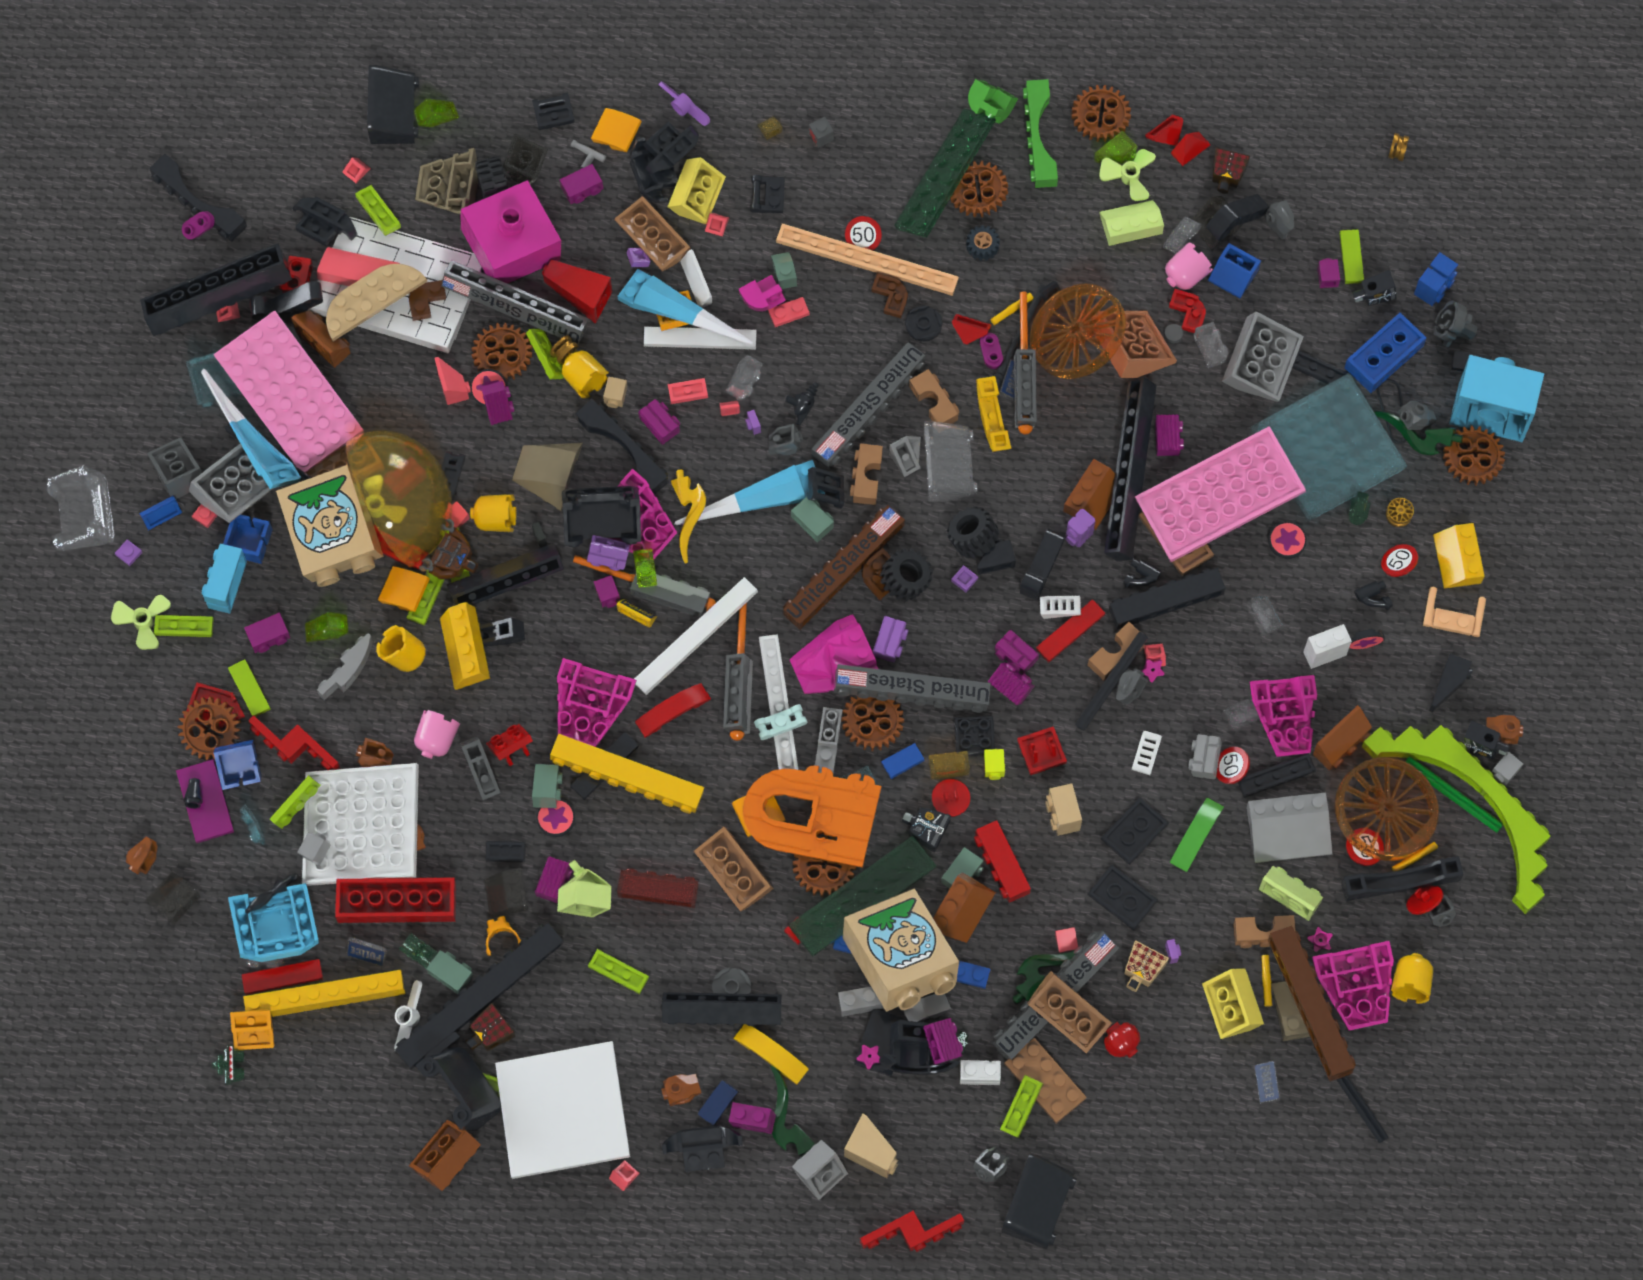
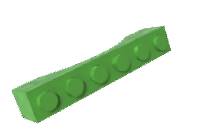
(1044, 167)

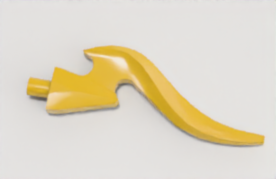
(686, 495)

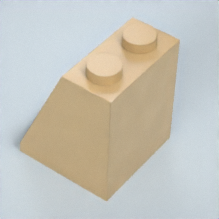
(871, 1149)

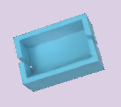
(224, 578)

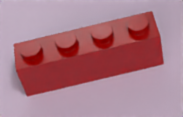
(1002, 861)

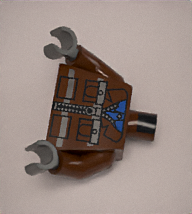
(451, 556)

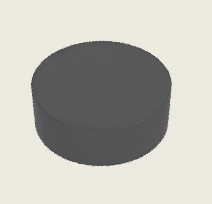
(1173, 333)

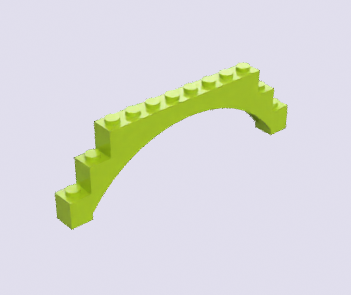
(1445, 752)

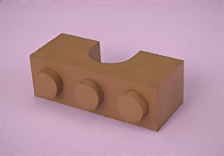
(927, 386)
(868, 458)
(1103, 661)
(1248, 934)

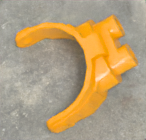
(498, 926)

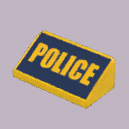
(636, 613)

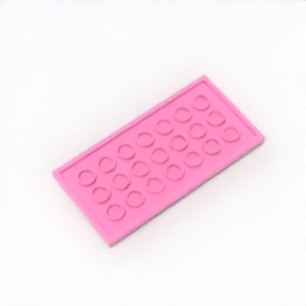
(288, 392)
(1220, 494)

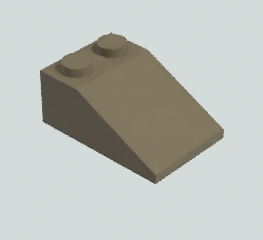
(1289, 1018)

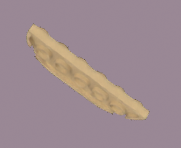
(370, 297)

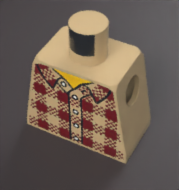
(1143, 966)

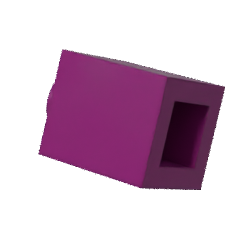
(1328, 273)
(607, 592)

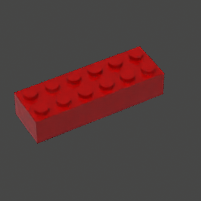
(395, 900)

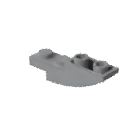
(353, 663)
(828, 738)

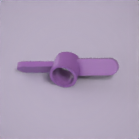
(683, 104)

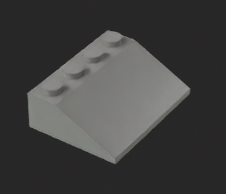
(1262, 357)
(229, 485)
(1289, 827)

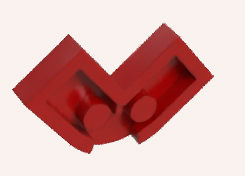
(1191, 306)

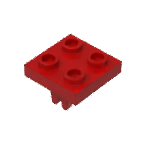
(509, 742)
(1041, 750)

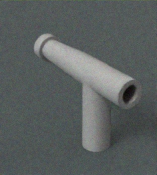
(592, 154)

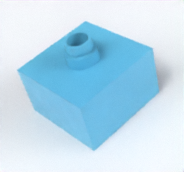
(1496, 397)

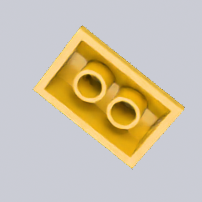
(1459, 556)

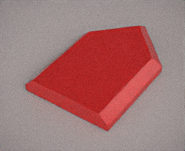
(202, 690)

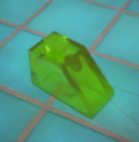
(435, 112)
(1118, 149)
(645, 568)
(326, 627)

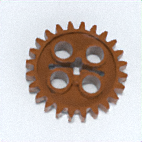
(1118, 116)
(995, 186)
(500, 336)
(1475, 470)
(217, 713)
(877, 736)
(822, 882)

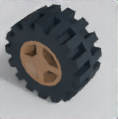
(980, 237)

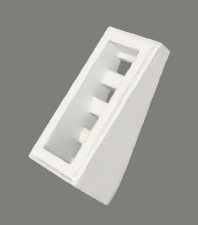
(1052, 600)
(1151, 737)

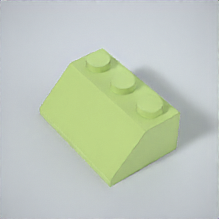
(1132, 222)
(1291, 892)

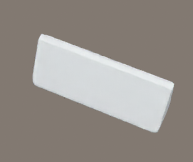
(696, 279)

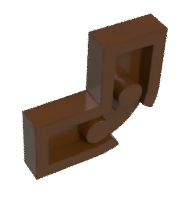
(895, 292)
(422, 295)
(871, 573)

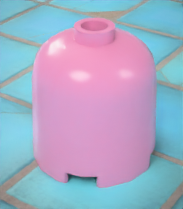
(1187, 268)
(435, 734)

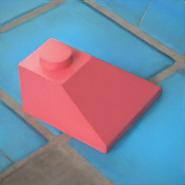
(452, 383)

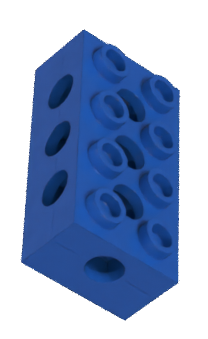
(1385, 341)

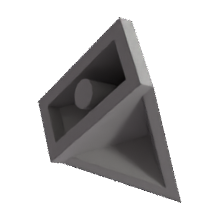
(906, 454)

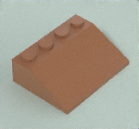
(1142, 347)

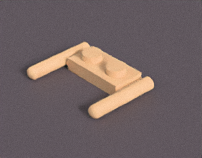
(1451, 620)

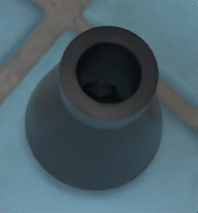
(193, 795)

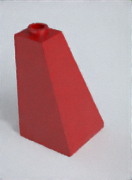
(580, 287)

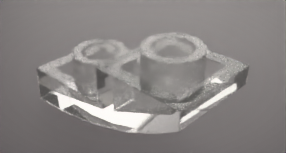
(1182, 234)

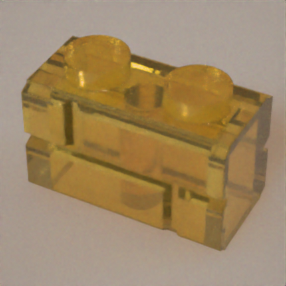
(949, 765)

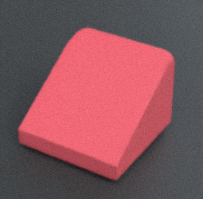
(355, 169)
(716, 224)
(228, 313)
(729, 408)
(459, 515)
(1155, 652)
(1066, 940)
(623, 1175)

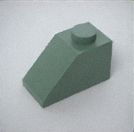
(784, 270)

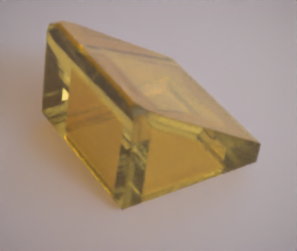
(770, 128)

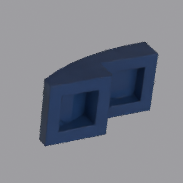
(718, 1102)

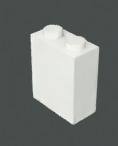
(1327, 646)

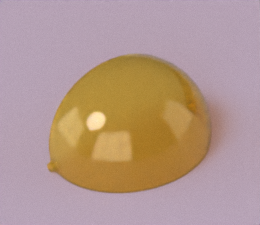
(401, 491)

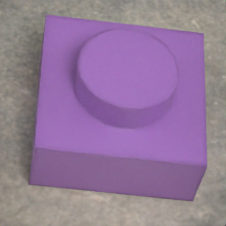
(637, 257)
(752, 422)
(128, 552)
(964, 579)
(1173, 951)

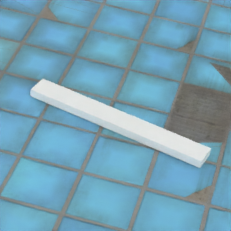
(695, 636)
(777, 698)

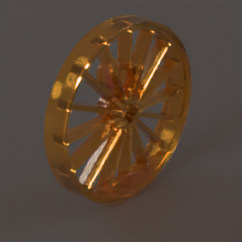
(1078, 331)
(1394, 813)

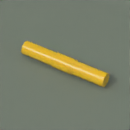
(1009, 310)
(1419, 855)
(1266, 980)

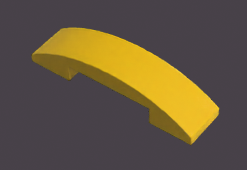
(991, 415)
(771, 1052)

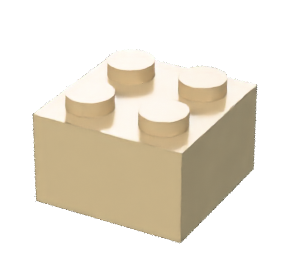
(1064, 809)

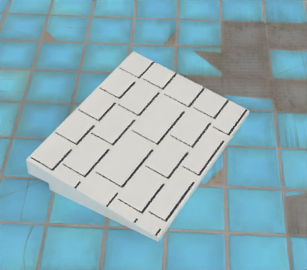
(429, 259)

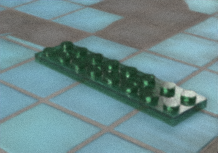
(945, 173)
(874, 885)

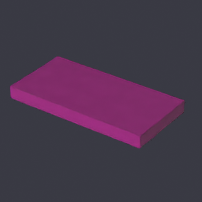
(212, 817)

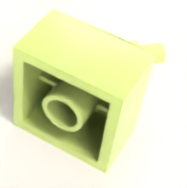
(584, 894)

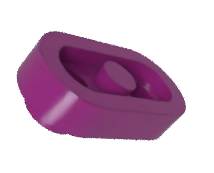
(196, 226)
(991, 349)

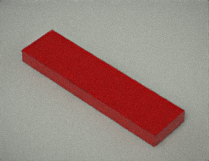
(1070, 631)
(282, 976)

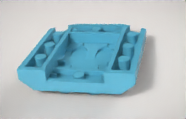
(277, 929)

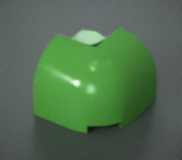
(991, 100)

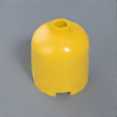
(584, 373)
(494, 513)
(401, 649)
(1412, 979)

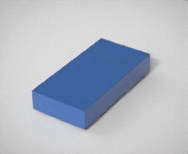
(160, 512)
(902, 761)

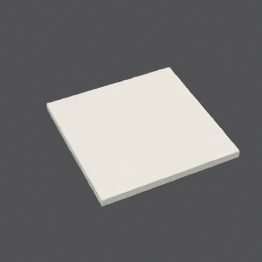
(367, 822)
(562, 1110)

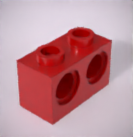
(298, 277)

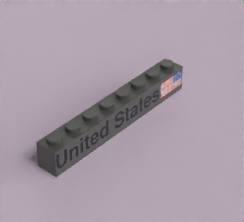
(514, 302)
(868, 406)
(911, 688)
(1074, 973)

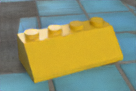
(464, 645)

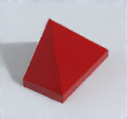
(1167, 131)
(1189, 147)
(969, 328)

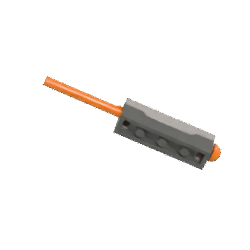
(1024, 376)
(666, 592)
(738, 686)

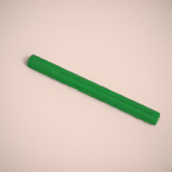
(1457, 797)

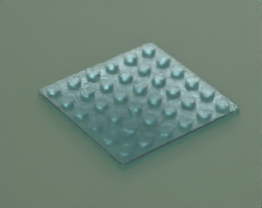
(1334, 445)

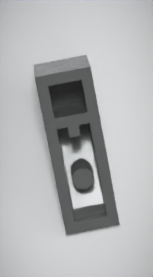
(480, 767)

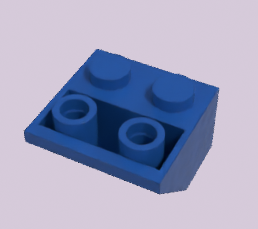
(1234, 270)

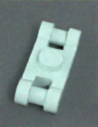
(780, 722)

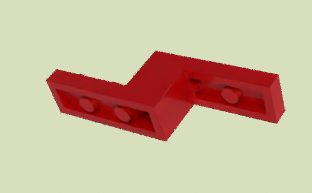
(293, 744)
(912, 1231)

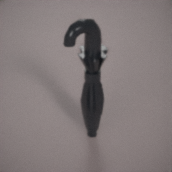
(264, 898)

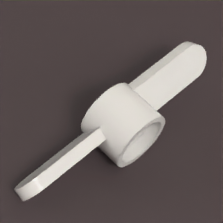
(405, 1028)

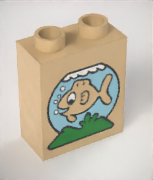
(329, 526)
(901, 951)

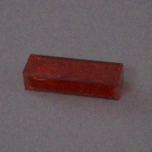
(658, 888)

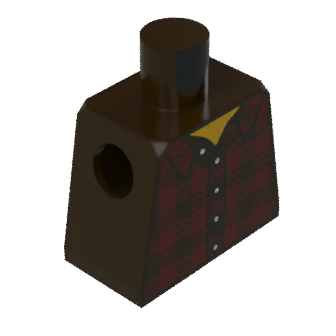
(1228, 169)
(489, 1030)

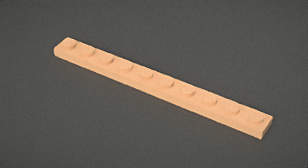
(867, 259)

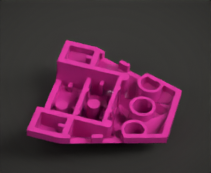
(651, 517)
(838, 644)
(589, 701)
(1286, 712)
(1358, 983)

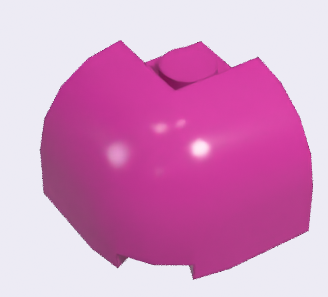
(762, 295)

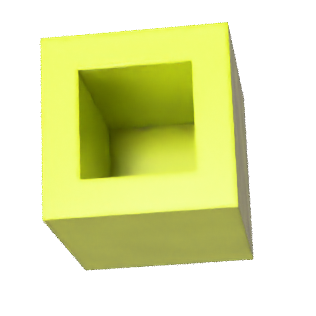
(994, 764)

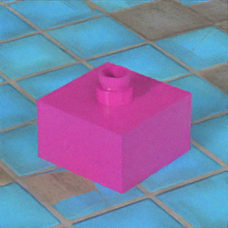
(510, 233)

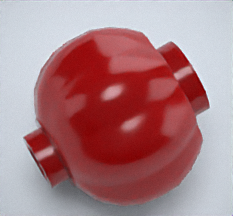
(1122, 1040)

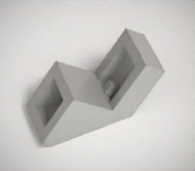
(927, 1007)

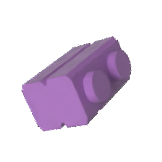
(1080, 528)
(608, 553)
(890, 639)

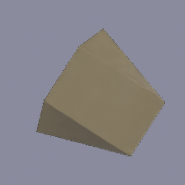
(449, 182)
(547, 470)

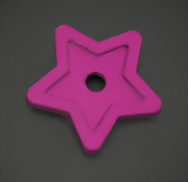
(1157, 669)
(1320, 935)
(864, 1056)

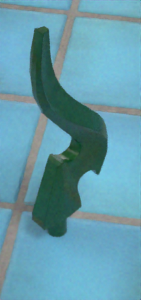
(1433, 436)
(1033, 978)
(780, 1133)

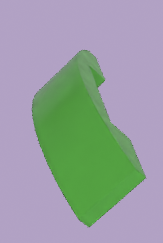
(1196, 834)

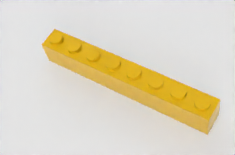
(626, 773)
(328, 994)

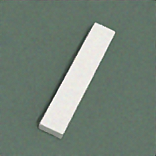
(695, 338)

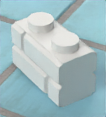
(980, 1072)

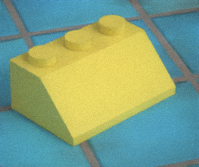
(696, 190)
(1232, 1003)

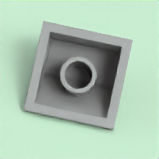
(820, 1169)

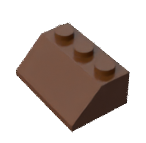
(316, 334)
(1092, 492)
(1343, 739)
(963, 907)
(445, 1155)

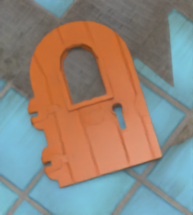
(839, 810)

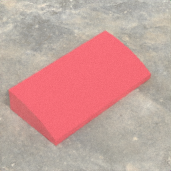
(347, 267)

